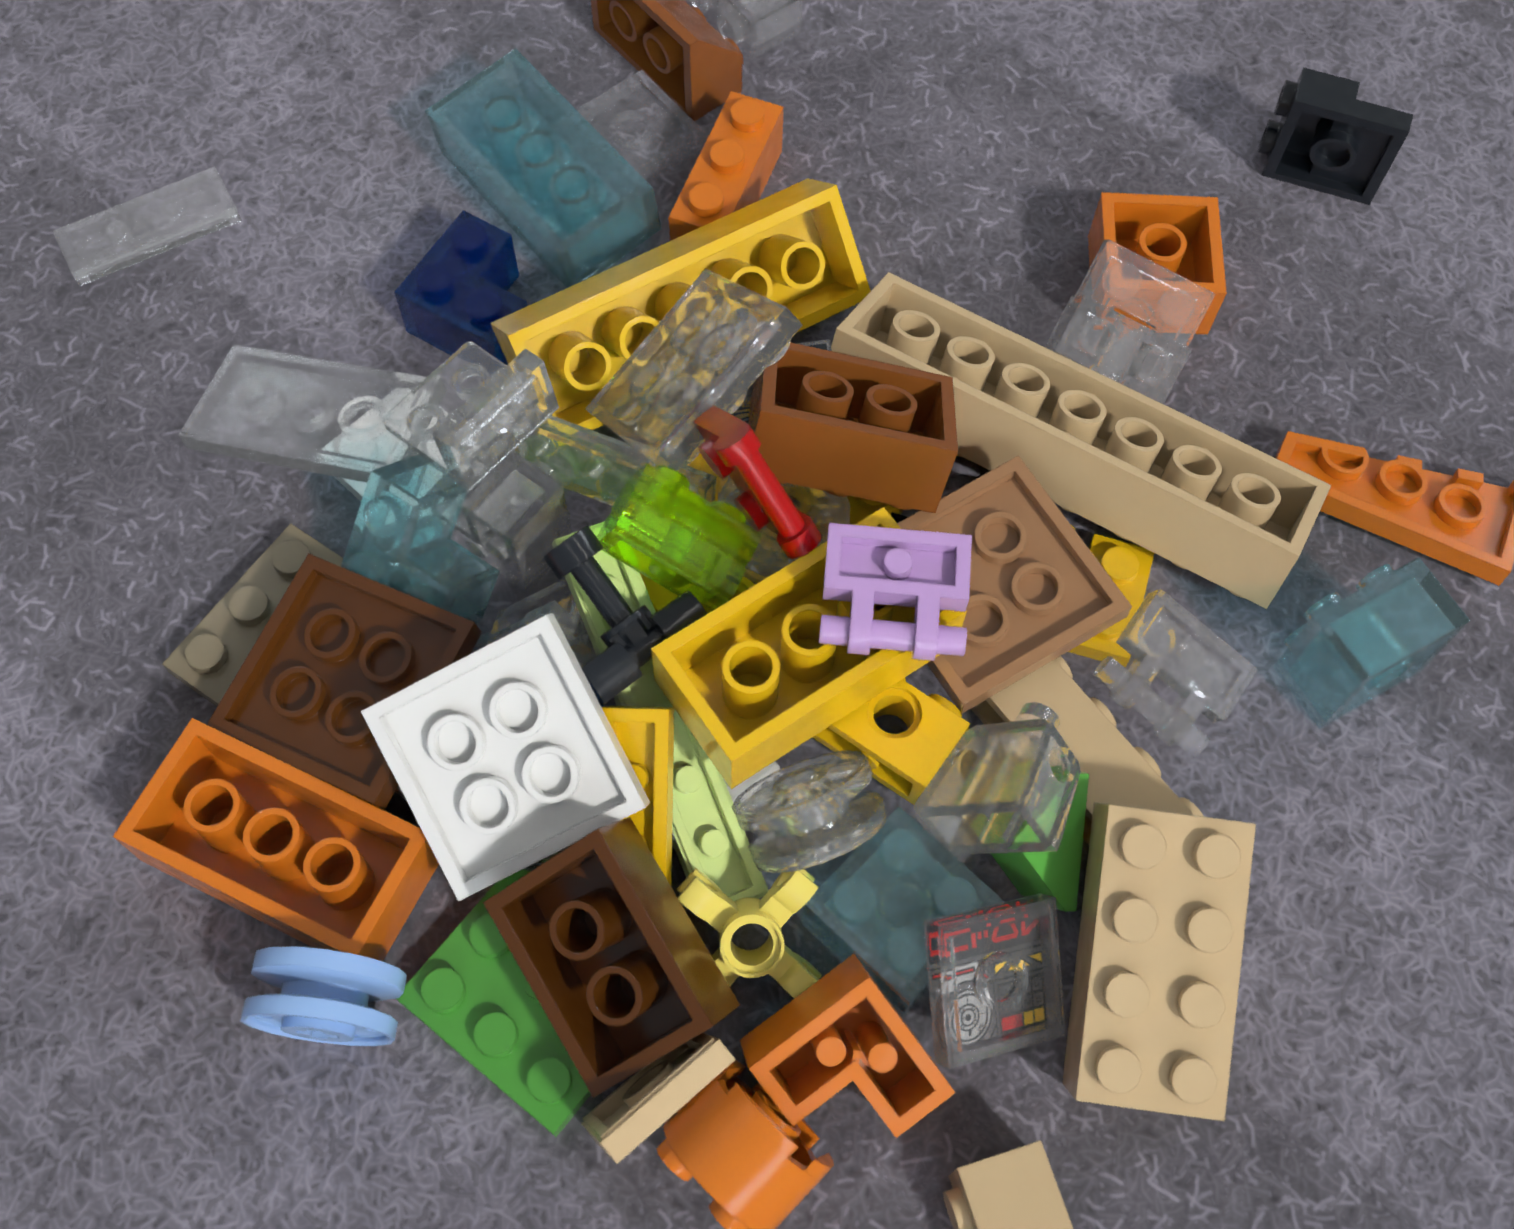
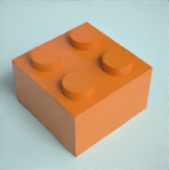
(1169, 231)

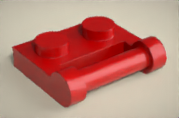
(734, 451)

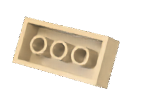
(1159, 961)

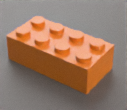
(279, 844)

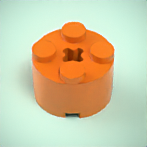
(743, 1152)

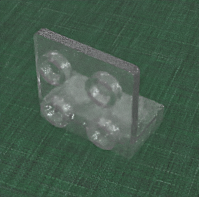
(473, 411)

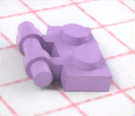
(898, 570)

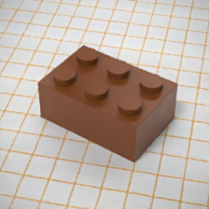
(856, 427)

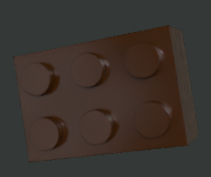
(611, 955)

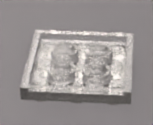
(693, 359)

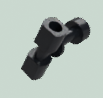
(630, 632)

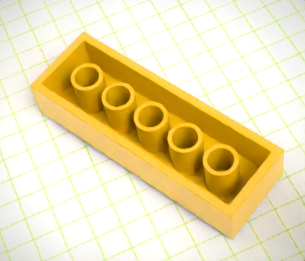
(782, 247)

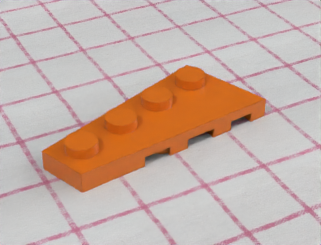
(1428, 511)

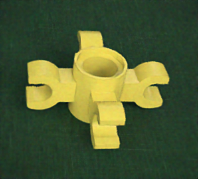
(774, 958)

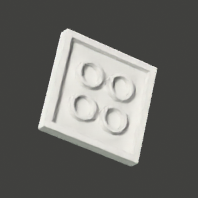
(505, 756)

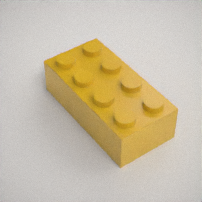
(759, 680)

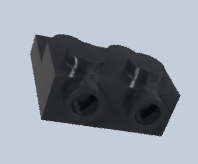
(1331, 137)

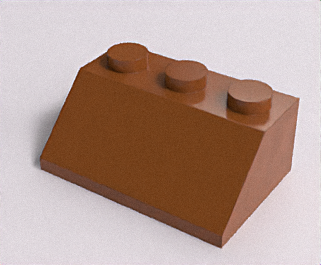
(673, 49)

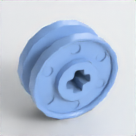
(324, 996)

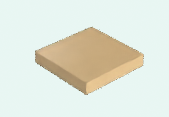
(655, 1095)

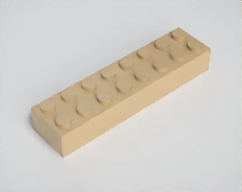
(1098, 443)

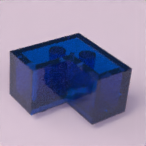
(462, 287)

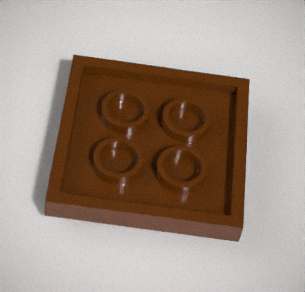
(326, 658)

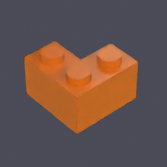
(839, 1035)

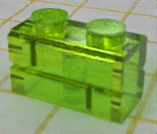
(679, 536)

